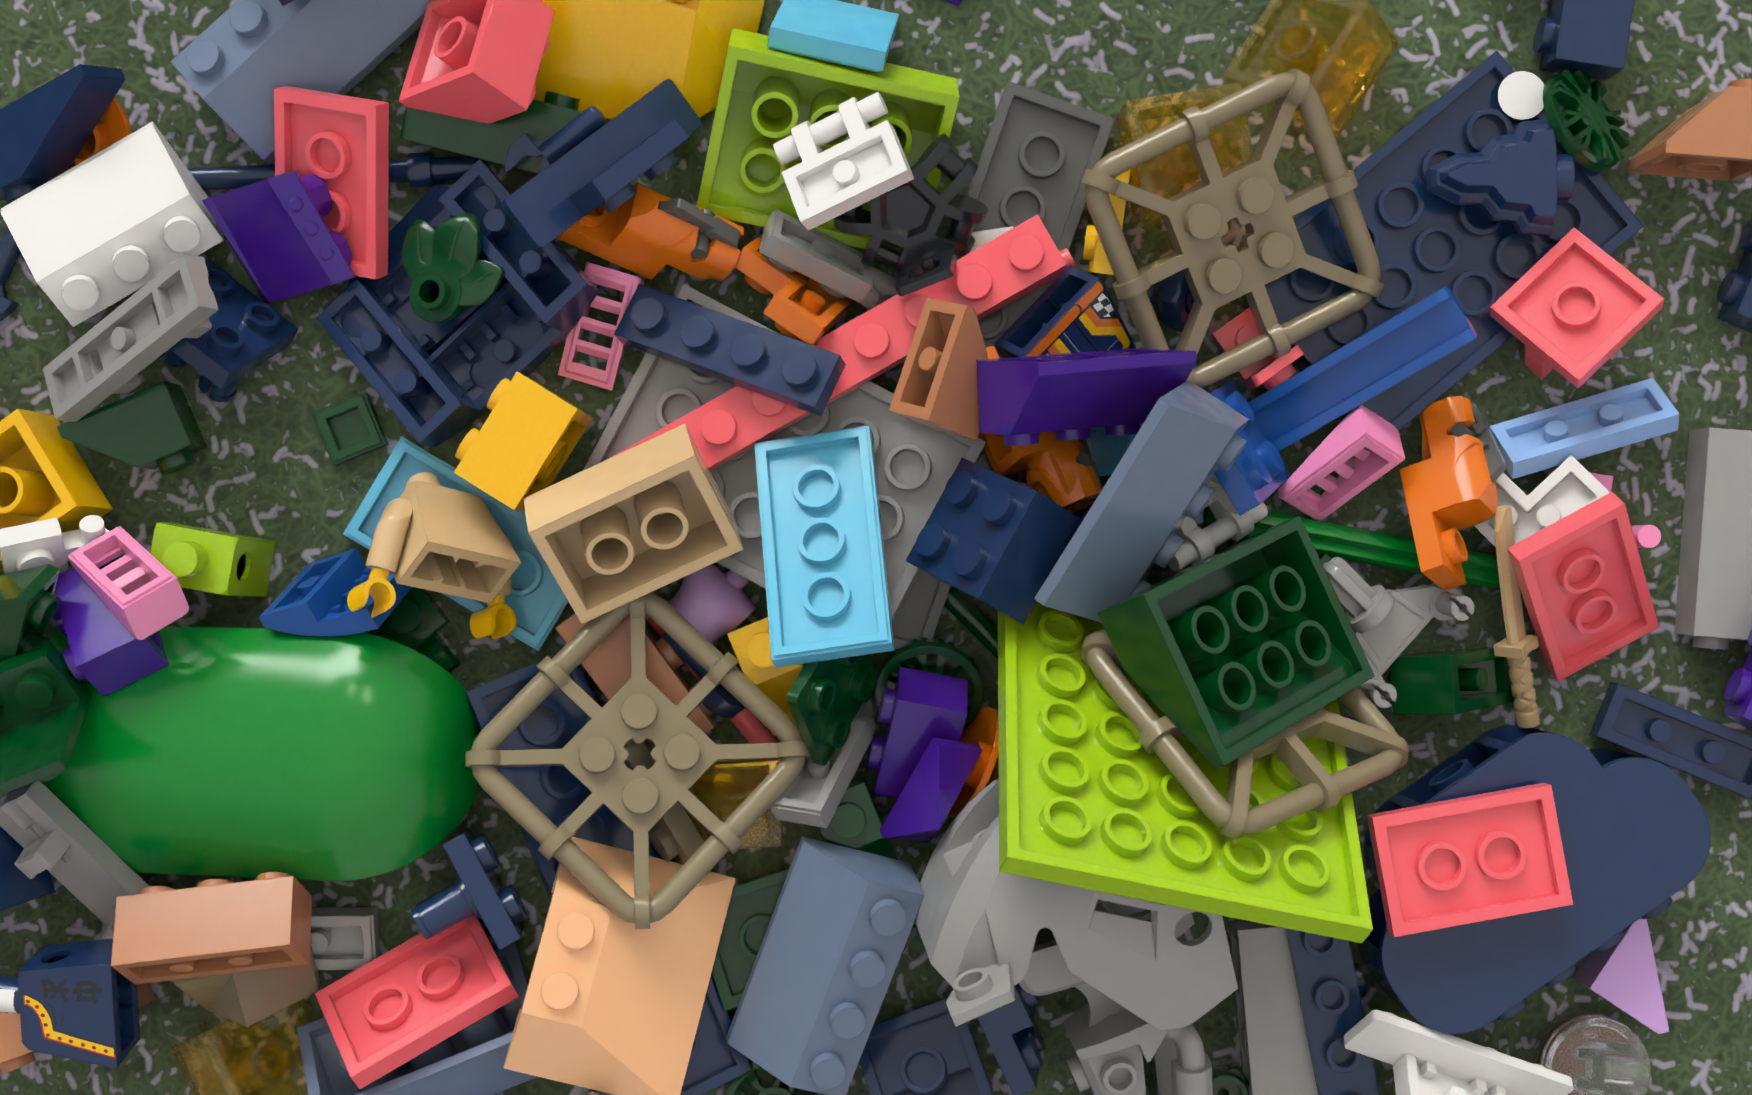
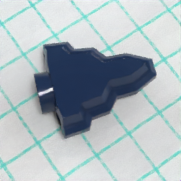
(1510, 179)

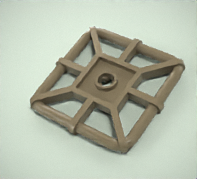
(1254, 199)
(1319, 789)
(638, 795)

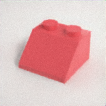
(477, 58)

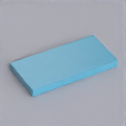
(823, 547)
(534, 592)

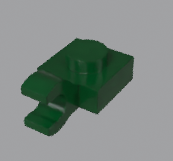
(416, 626)

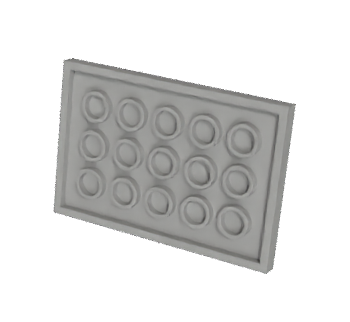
(909, 457)

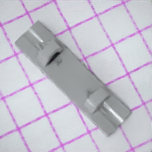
(130, 338)
(68, 850)

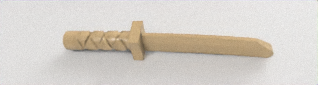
(1516, 643)

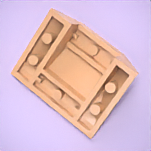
(616, 1001)

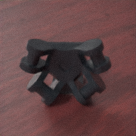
(908, 221)

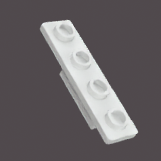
(1447, 1065)

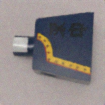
(74, 1003)

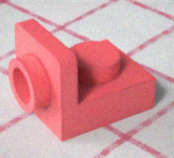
(1269, 370)

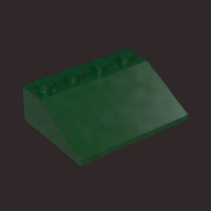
(1240, 642)

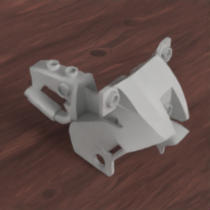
(1118, 950)

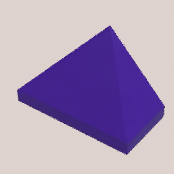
(931, 790)

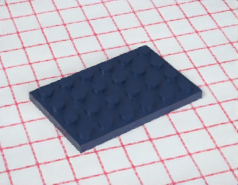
(1435, 243)

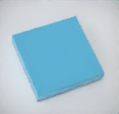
(834, 32)

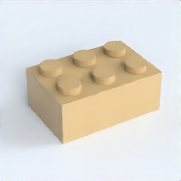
(632, 524)

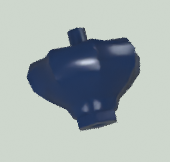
(1173, 300)

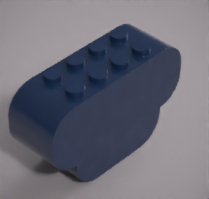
(1627, 845)

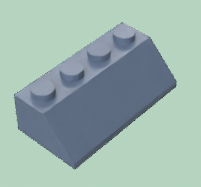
(293, 45)
(1146, 502)
(825, 965)
(460, 1065)

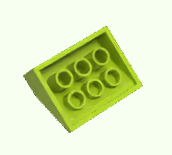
(775, 90)

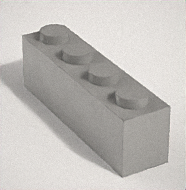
(1269, 1012)

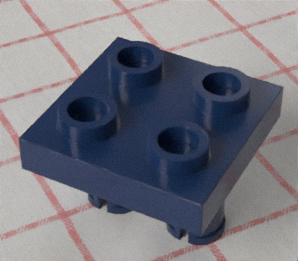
(240, 339)
(473, 893)

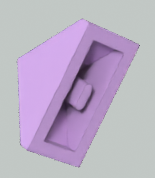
(1628, 977)

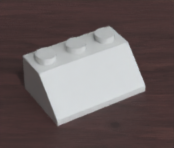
(111, 224)

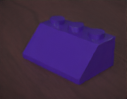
(1076, 392)

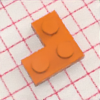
(798, 304)

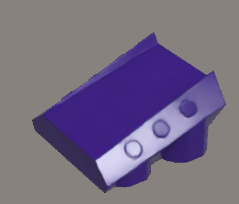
(283, 234)

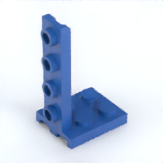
(1334, 388)

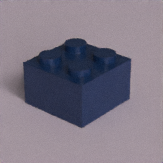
(993, 539)

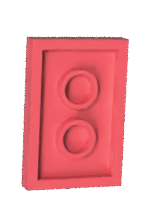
(348, 148)
(1584, 586)
(1469, 859)
(414, 999)

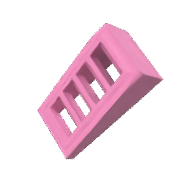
(568, 367)
(1359, 434)
(134, 586)

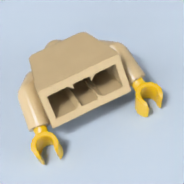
(442, 545)

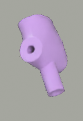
(713, 601)

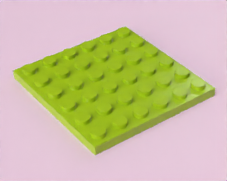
(1110, 818)

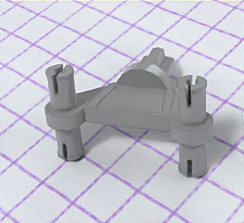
(1390, 619)

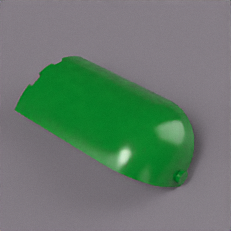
(274, 756)

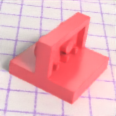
(1575, 309)

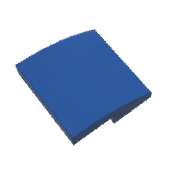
(318, 599)

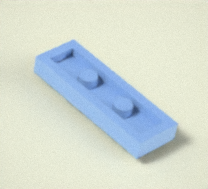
(1585, 427)

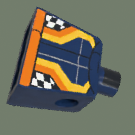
(1068, 318)

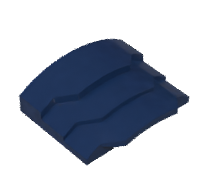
(446, 371)

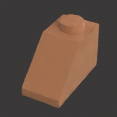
(941, 370)

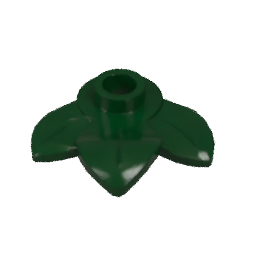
(453, 262)

